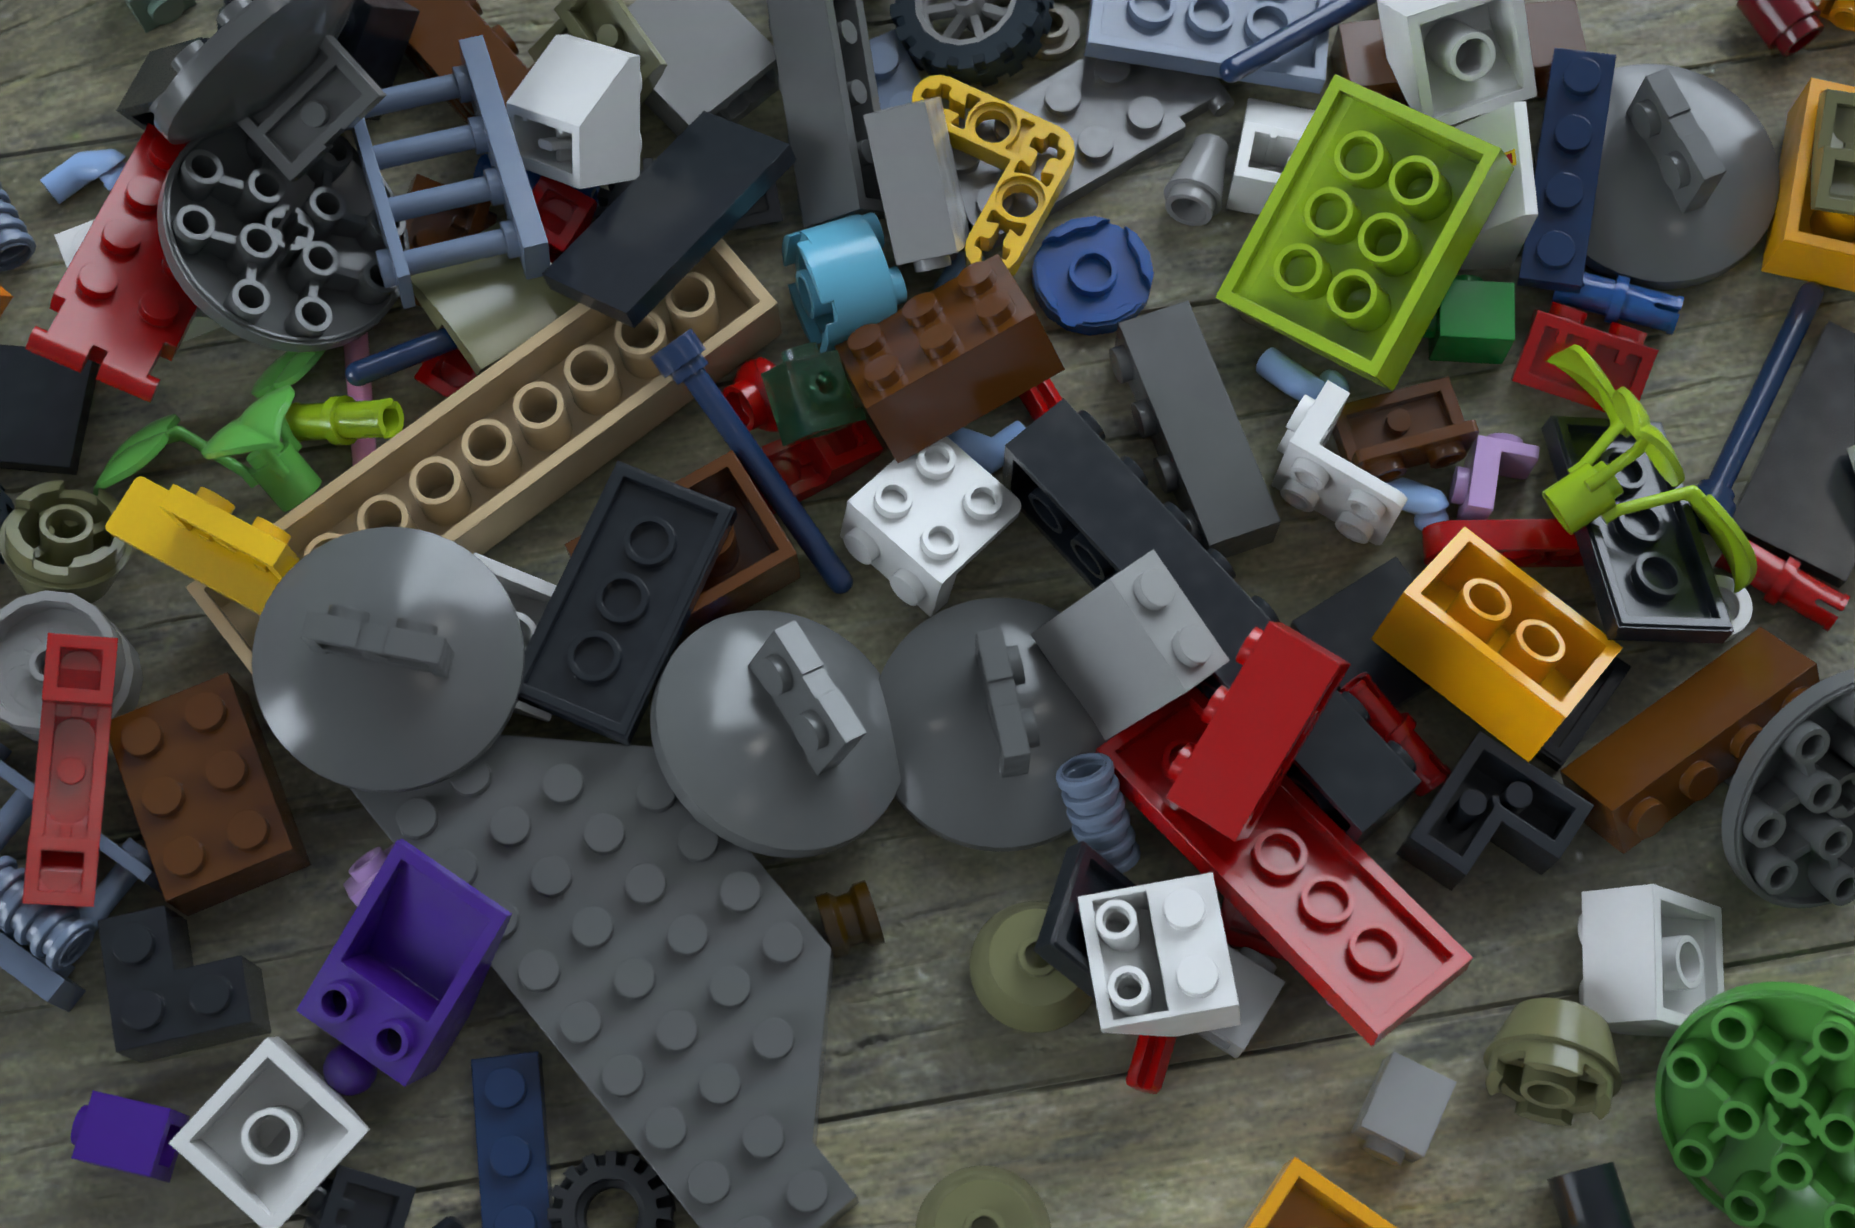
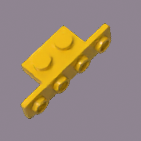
(204, 540)

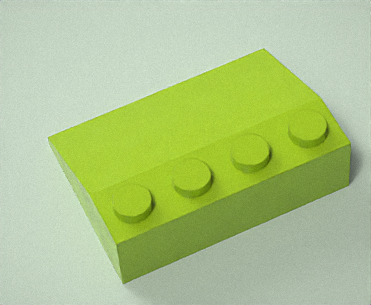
(1366, 230)

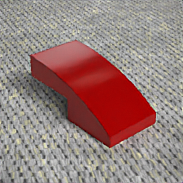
(822, 461)

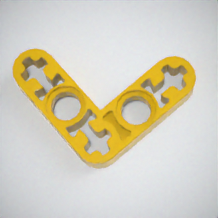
(1013, 155)

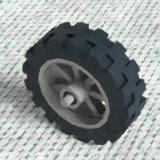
(975, 58)

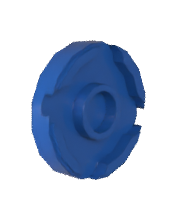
(1092, 275)

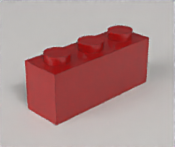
(1255, 729)

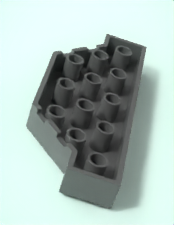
(650, 966)

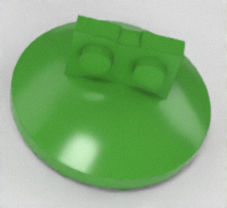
(1765, 1104)

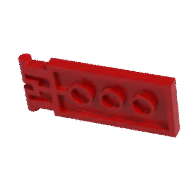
(118, 291)

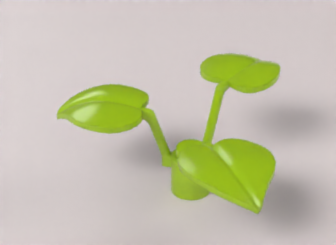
(1592, 490)

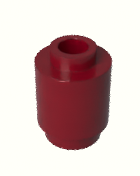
(1783, 23)

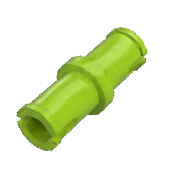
(345, 420)

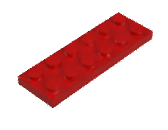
(1298, 883)

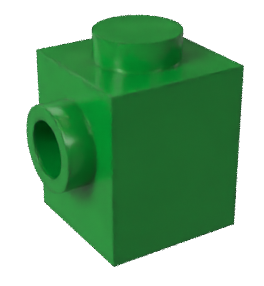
(1473, 322)

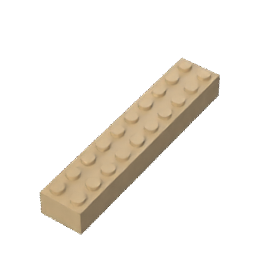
(528, 426)

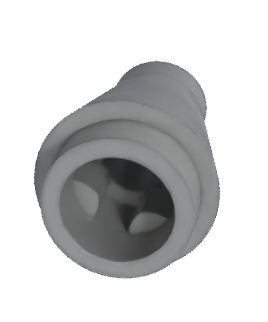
(1198, 183)

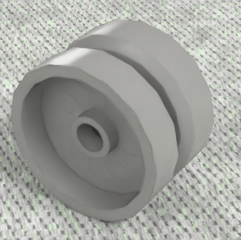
(23, 653)

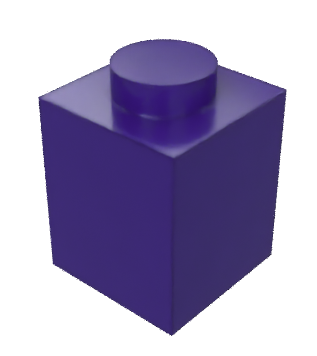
(127, 1136)

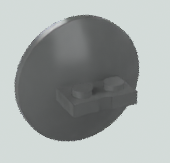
(274, 76)
(1679, 180)
(273, 254)
(388, 659)
(984, 726)
(775, 734)
(1794, 801)

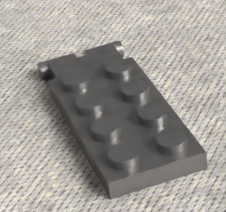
(1112, 113)

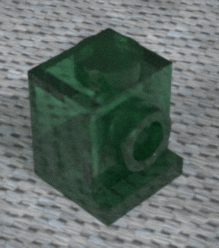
(810, 394)

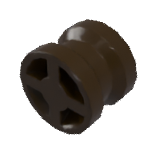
(849, 919)

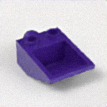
(403, 972)

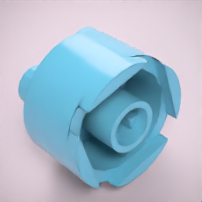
(841, 278)

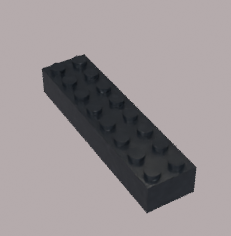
(1107, 518)

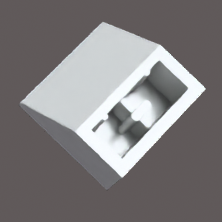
(580, 114)
(1264, 148)
(1160, 958)

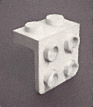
(1327, 483)
(927, 521)

